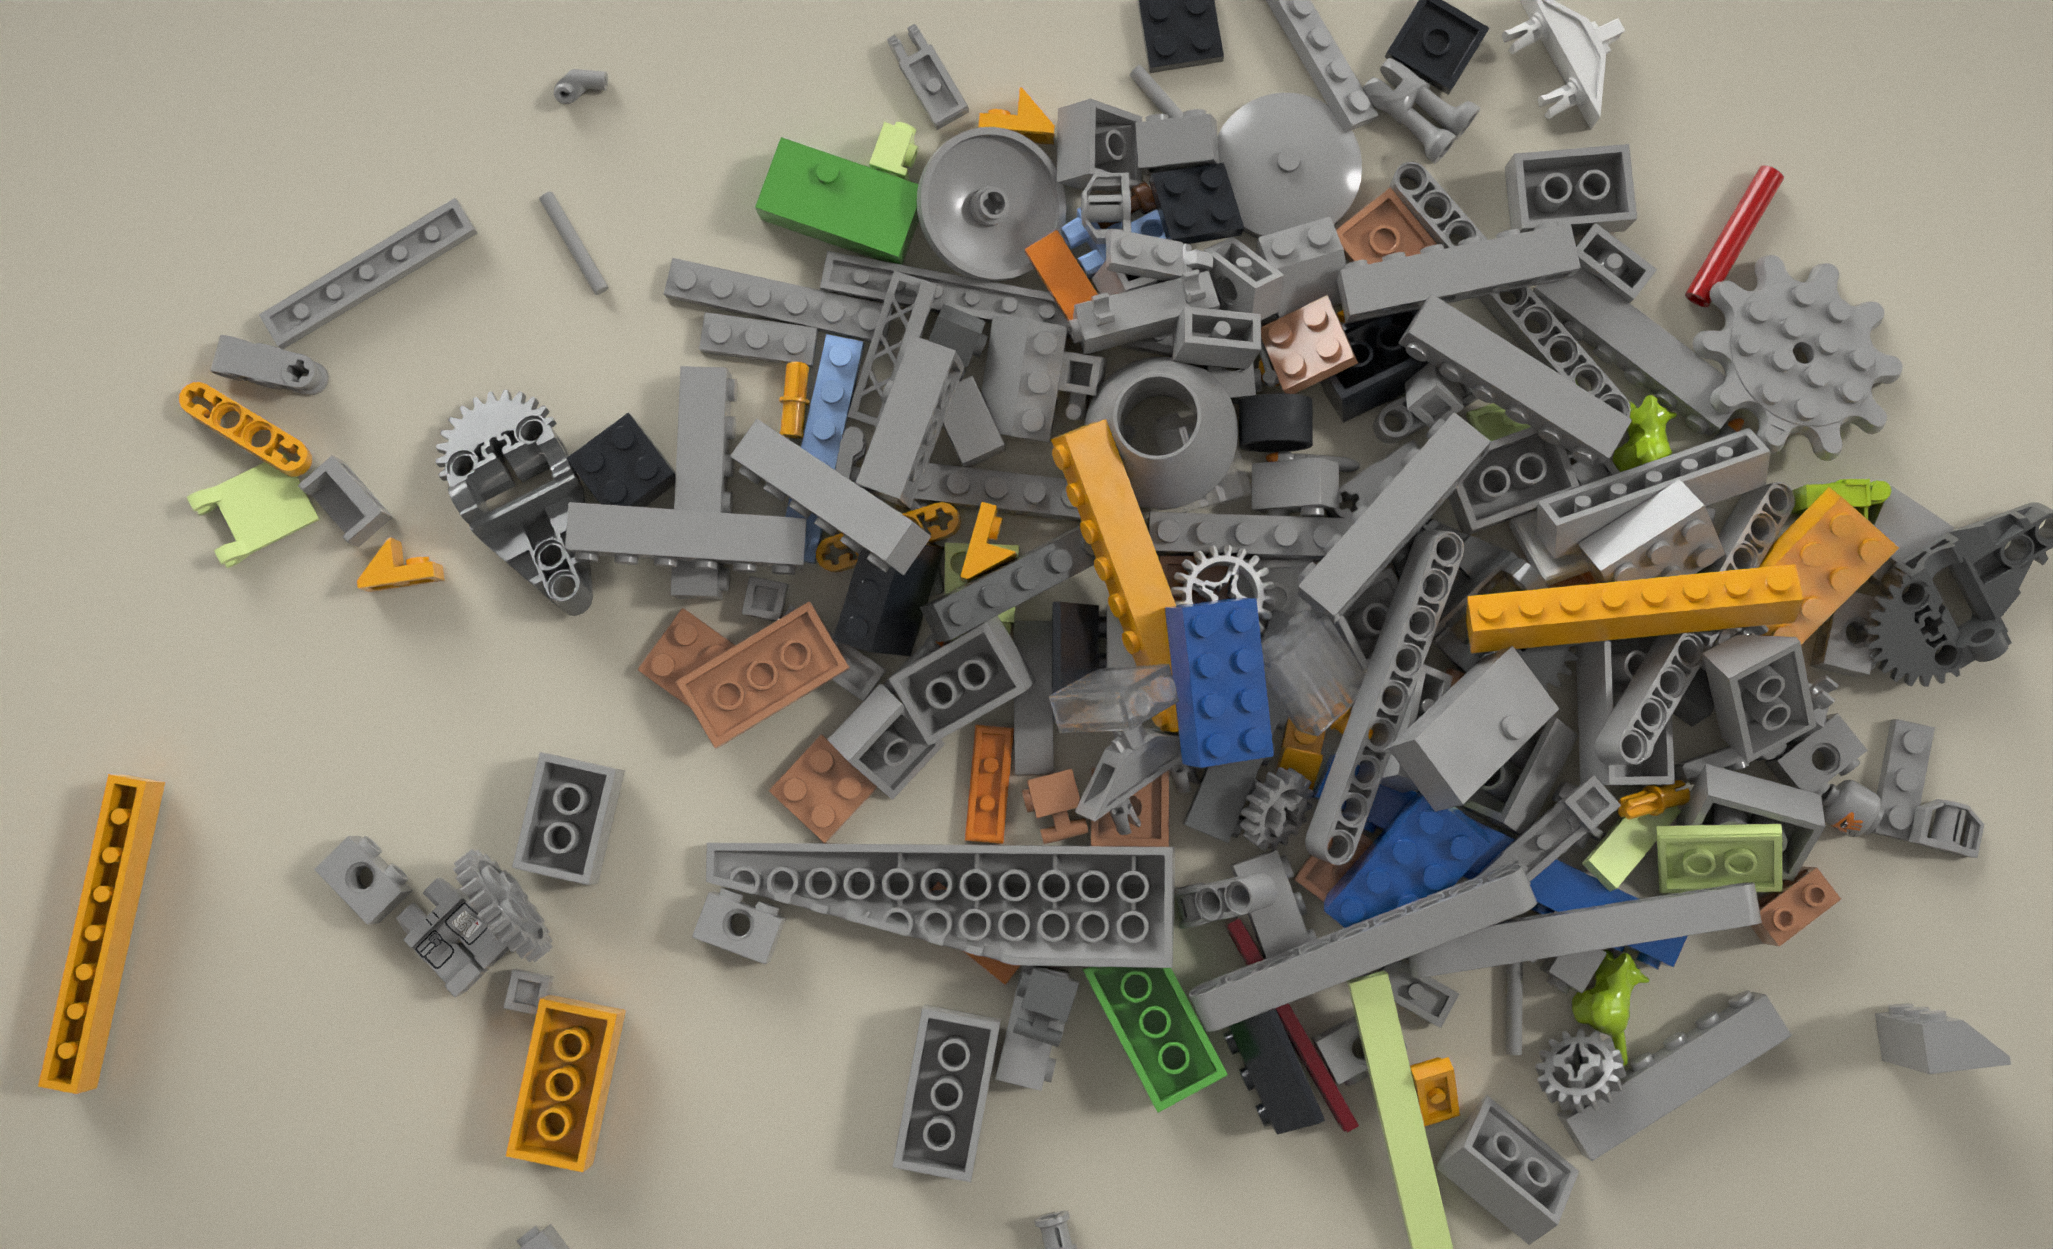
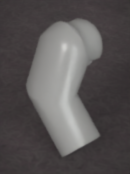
(577, 82)

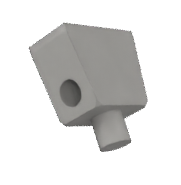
(1906, 525)

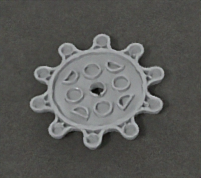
(1768, 379)

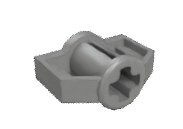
(1106, 207)
(1947, 828)

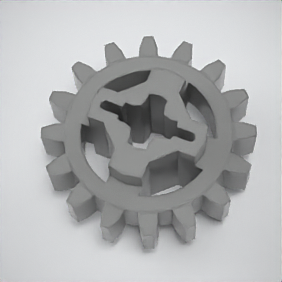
(1276, 808)
(1580, 1070)

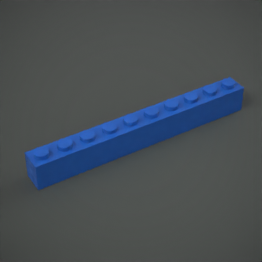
(1555, 888)

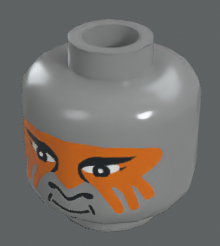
(1852, 808)

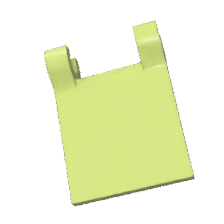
(258, 508)

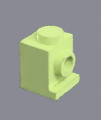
(895, 150)

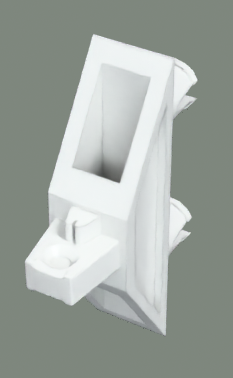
(1576, 50)

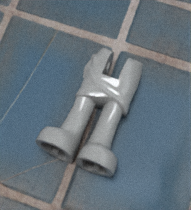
(1413, 89)

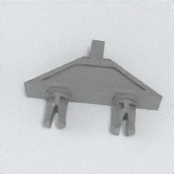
(1129, 766)

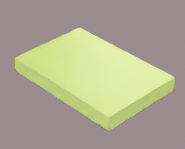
(1719, 856)

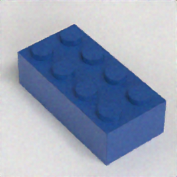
(1219, 682)
(1407, 862)

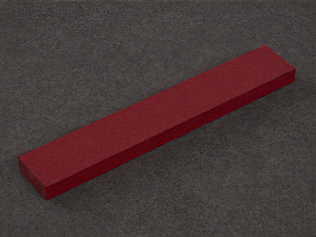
(1297, 1035)

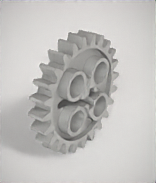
(503, 905)

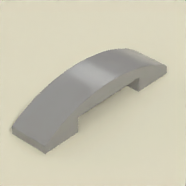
(1033, 707)
(1557, 829)

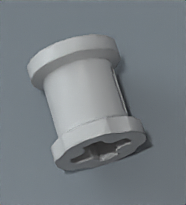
(1055, 1230)

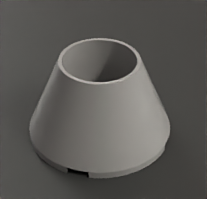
(1197, 466)

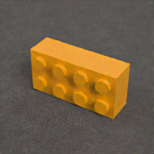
(1833, 557)
(565, 1083)

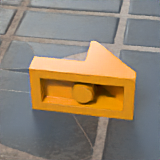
(1028, 122)
(981, 555)
(389, 571)
(1301, 752)
(1436, 1090)

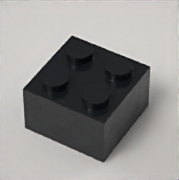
(623, 465)

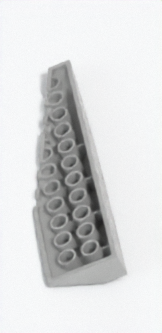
(999, 899)

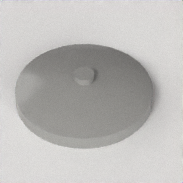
(1289, 163)
(988, 201)

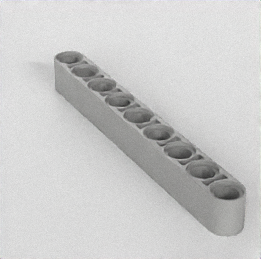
(1527, 304)
(1677, 657)
(1370, 709)
(1593, 929)
(1363, 947)

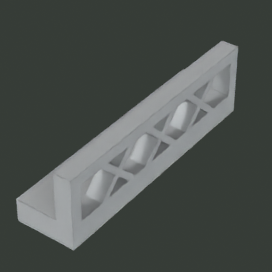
(914, 327)

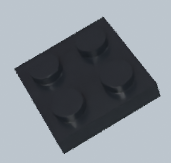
(1180, 33)
(1437, 43)
(1196, 204)

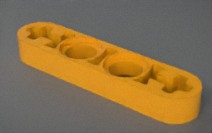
(245, 429)
(931, 514)

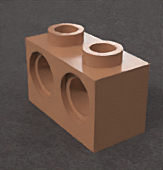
(1795, 907)

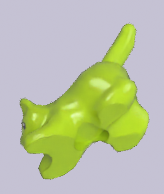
(1646, 435)
(1608, 1003)

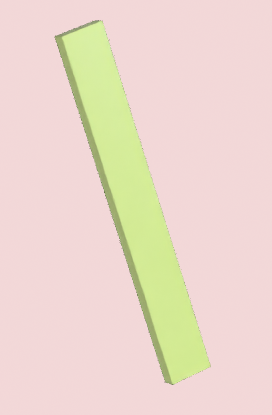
(1399, 1111)

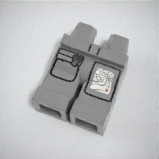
(451, 937)

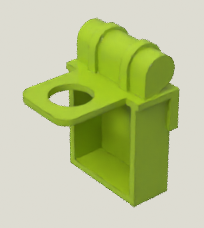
(1857, 492)

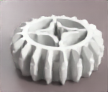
(1235, 566)

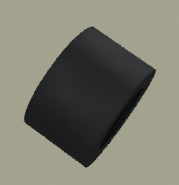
(1275, 422)

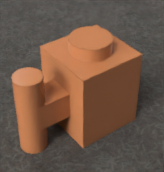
(1054, 796)

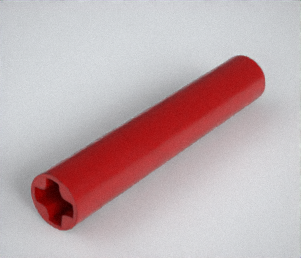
(1735, 234)

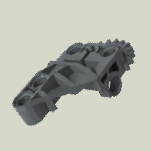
(533, 527)
(1478, 573)
(1917, 623)

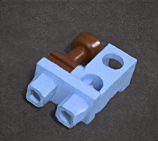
(1150, 224)

